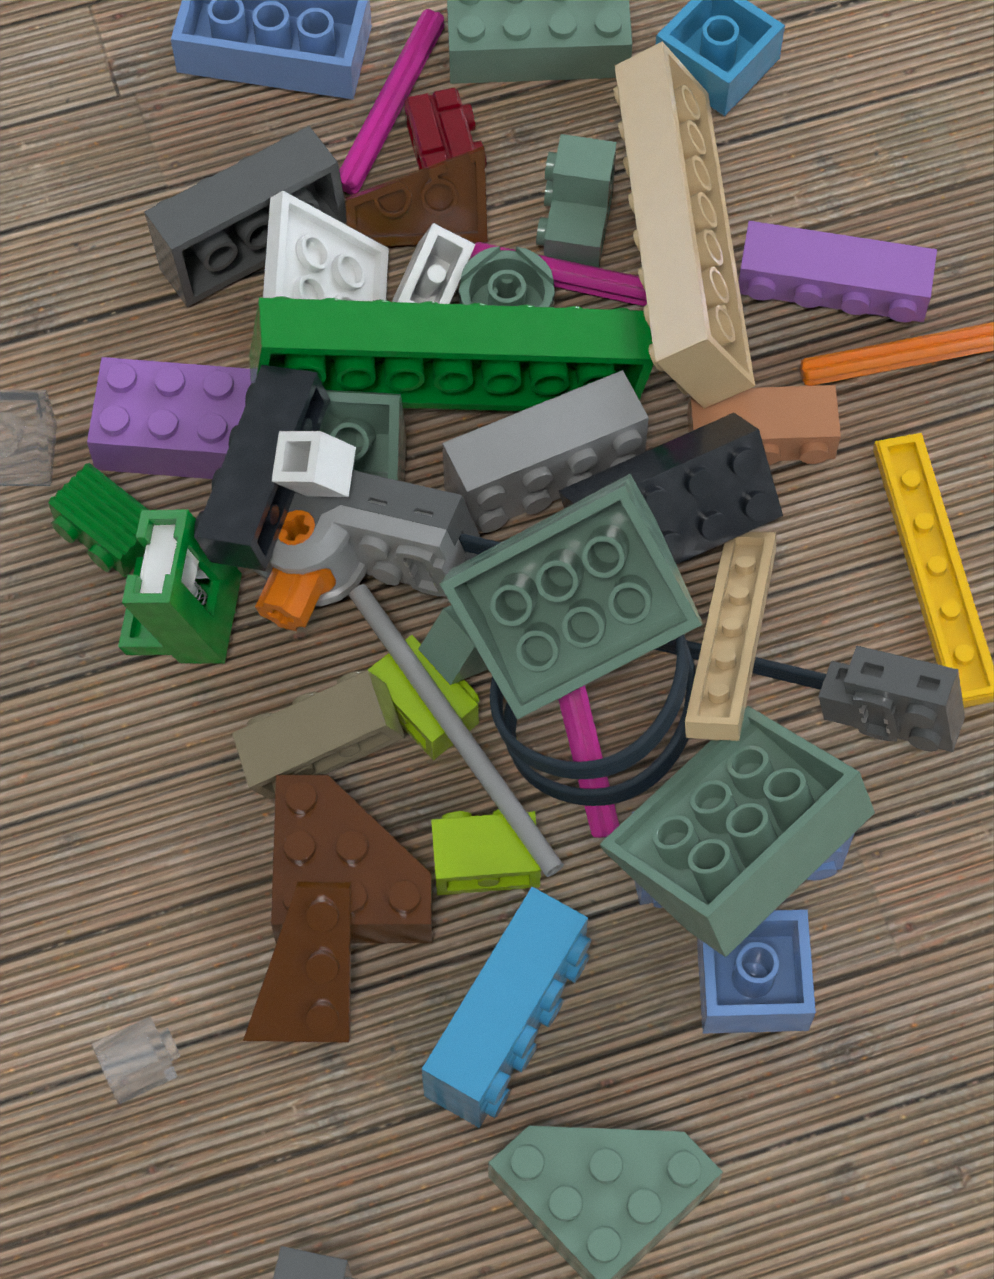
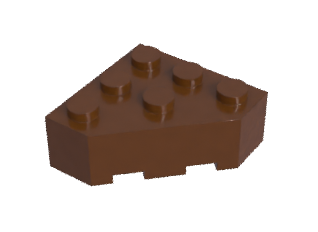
(332, 839)

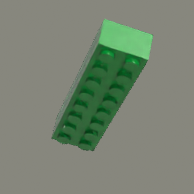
(451, 352)

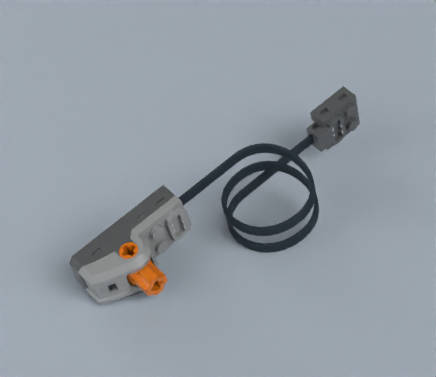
(423, 532)

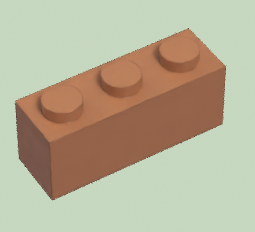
(791, 420)

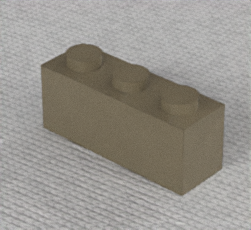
(318, 732)

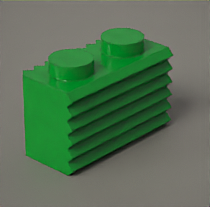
(99, 517)

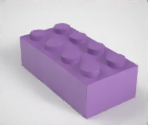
(164, 416)

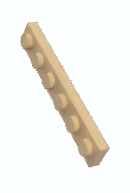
(731, 638)

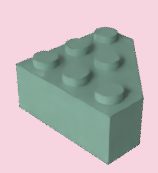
(603, 1191)

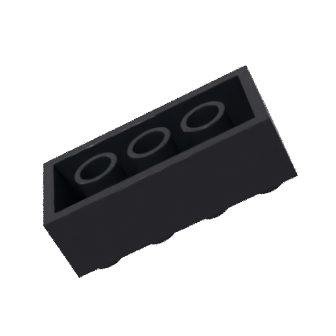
(699, 485)

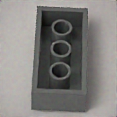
(221, 223)

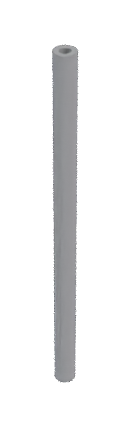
(456, 731)

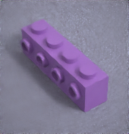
(837, 272)

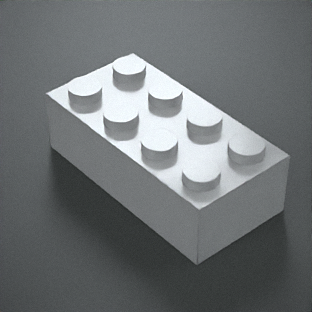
(538, 451)

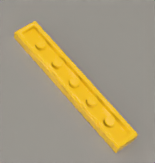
(935, 565)

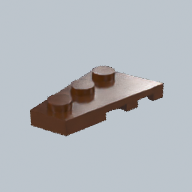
(442, 194)
(310, 970)

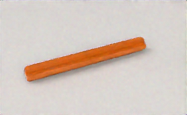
(897, 354)

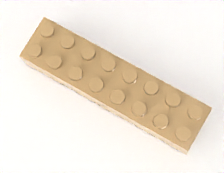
(682, 228)

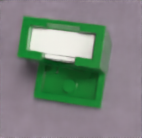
(176, 595)

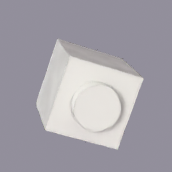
(313, 463)

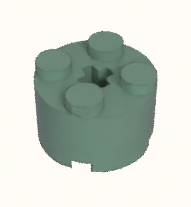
(507, 279)

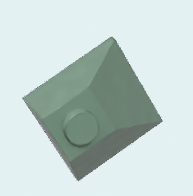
(373, 426)

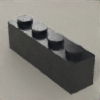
(244, 505)

